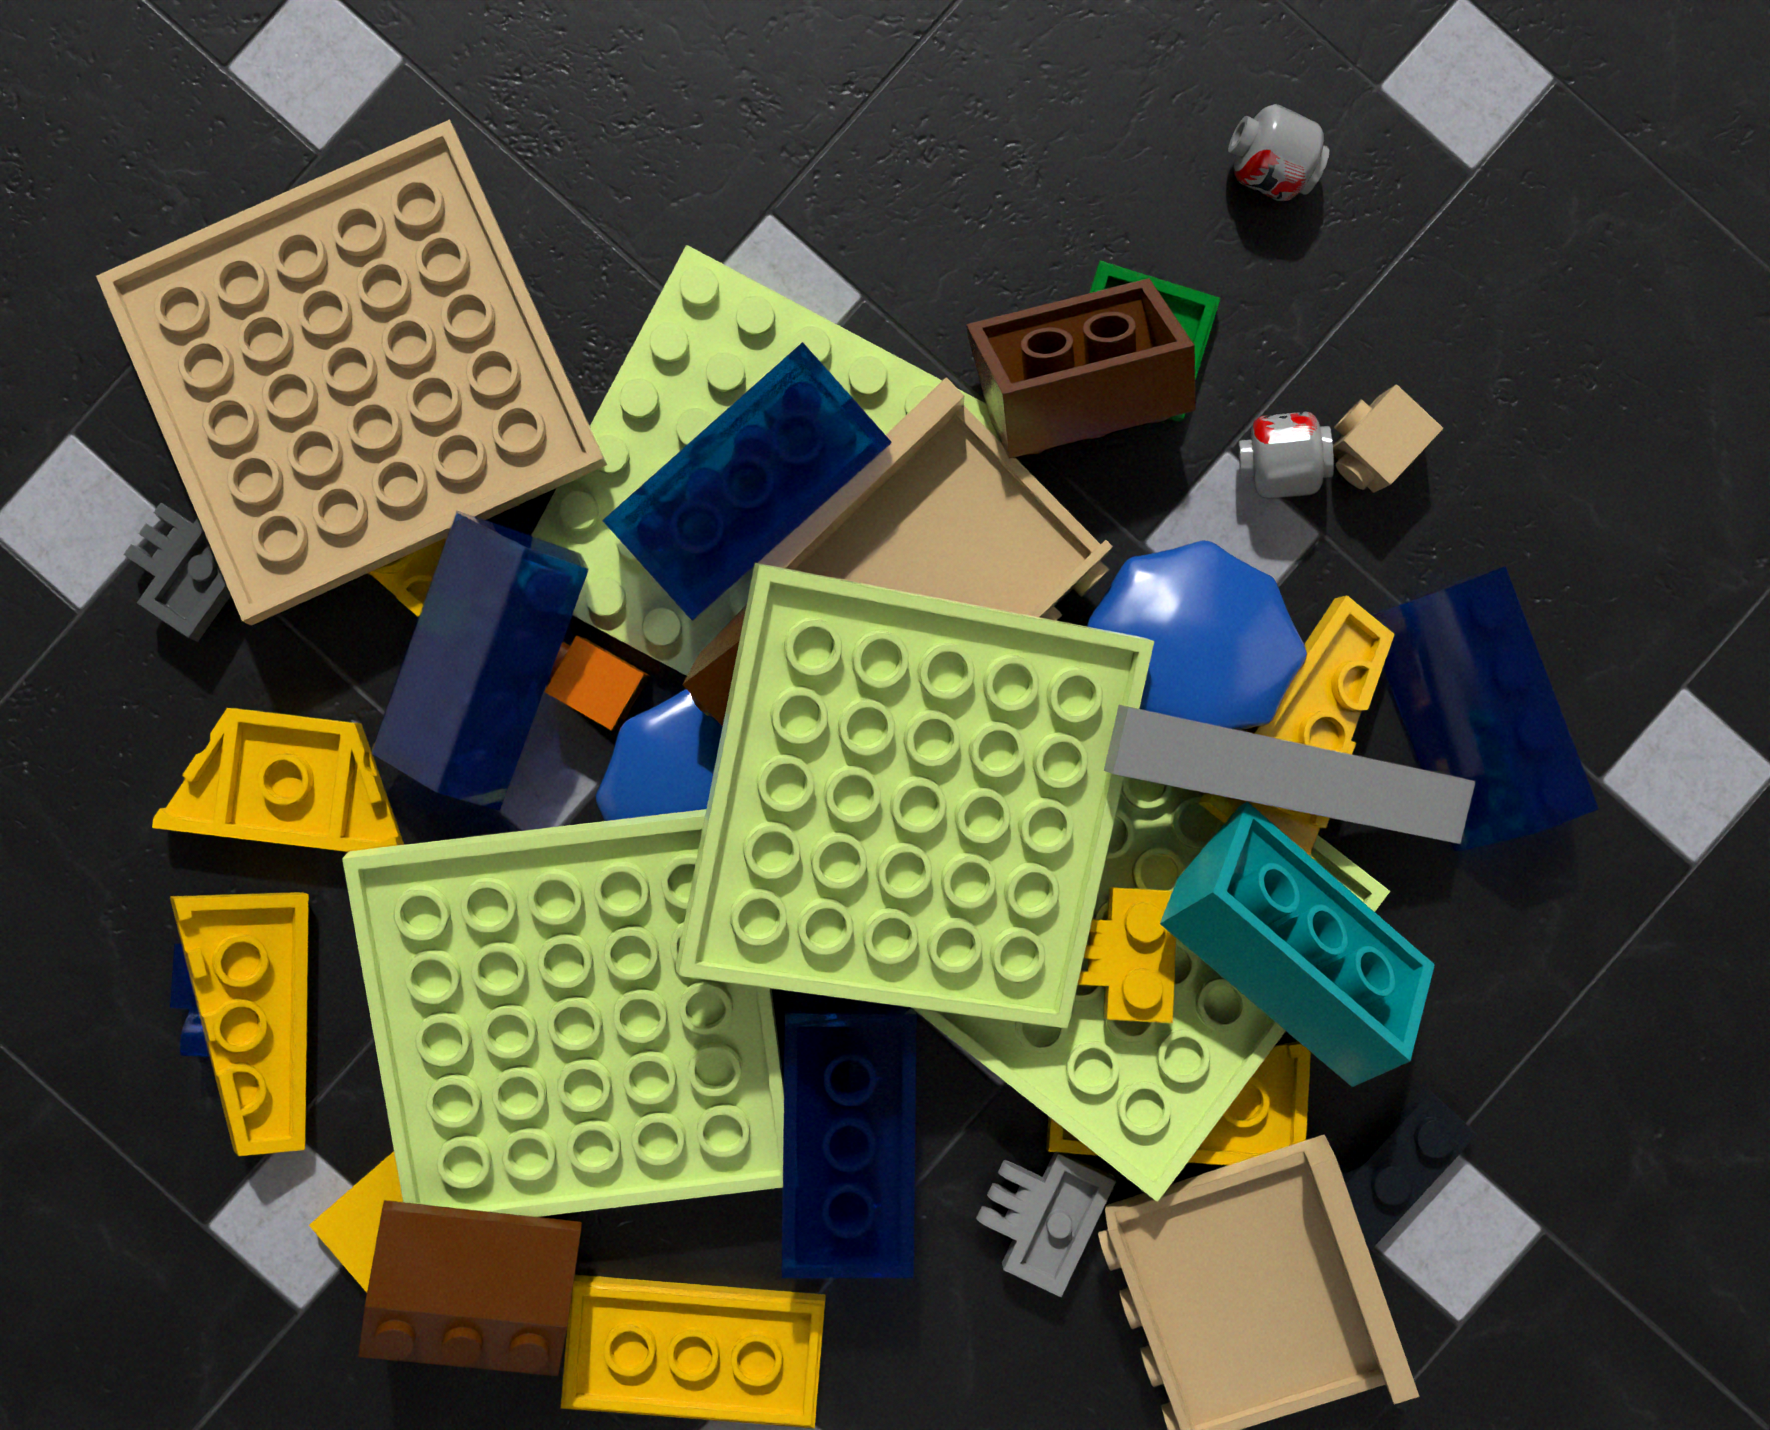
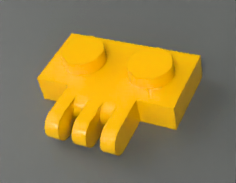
(1133, 957)

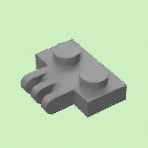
(1048, 1218)

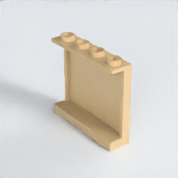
(949, 521)
(1255, 1291)

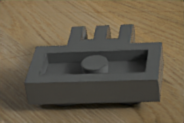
(187, 578)

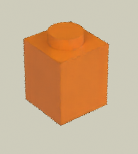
(596, 682)

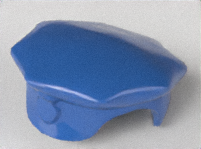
(1216, 630)
(661, 762)

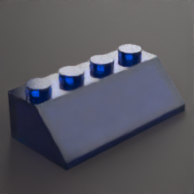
(747, 481)
(479, 659)
(1485, 707)
(849, 1141)

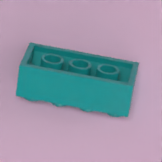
(1301, 947)

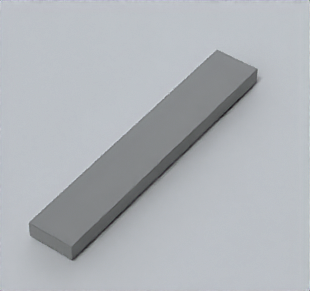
(1287, 774)

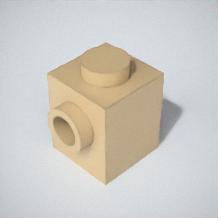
(1382, 439)

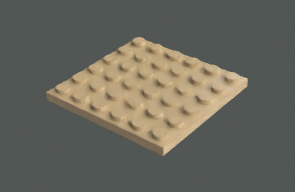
(349, 372)

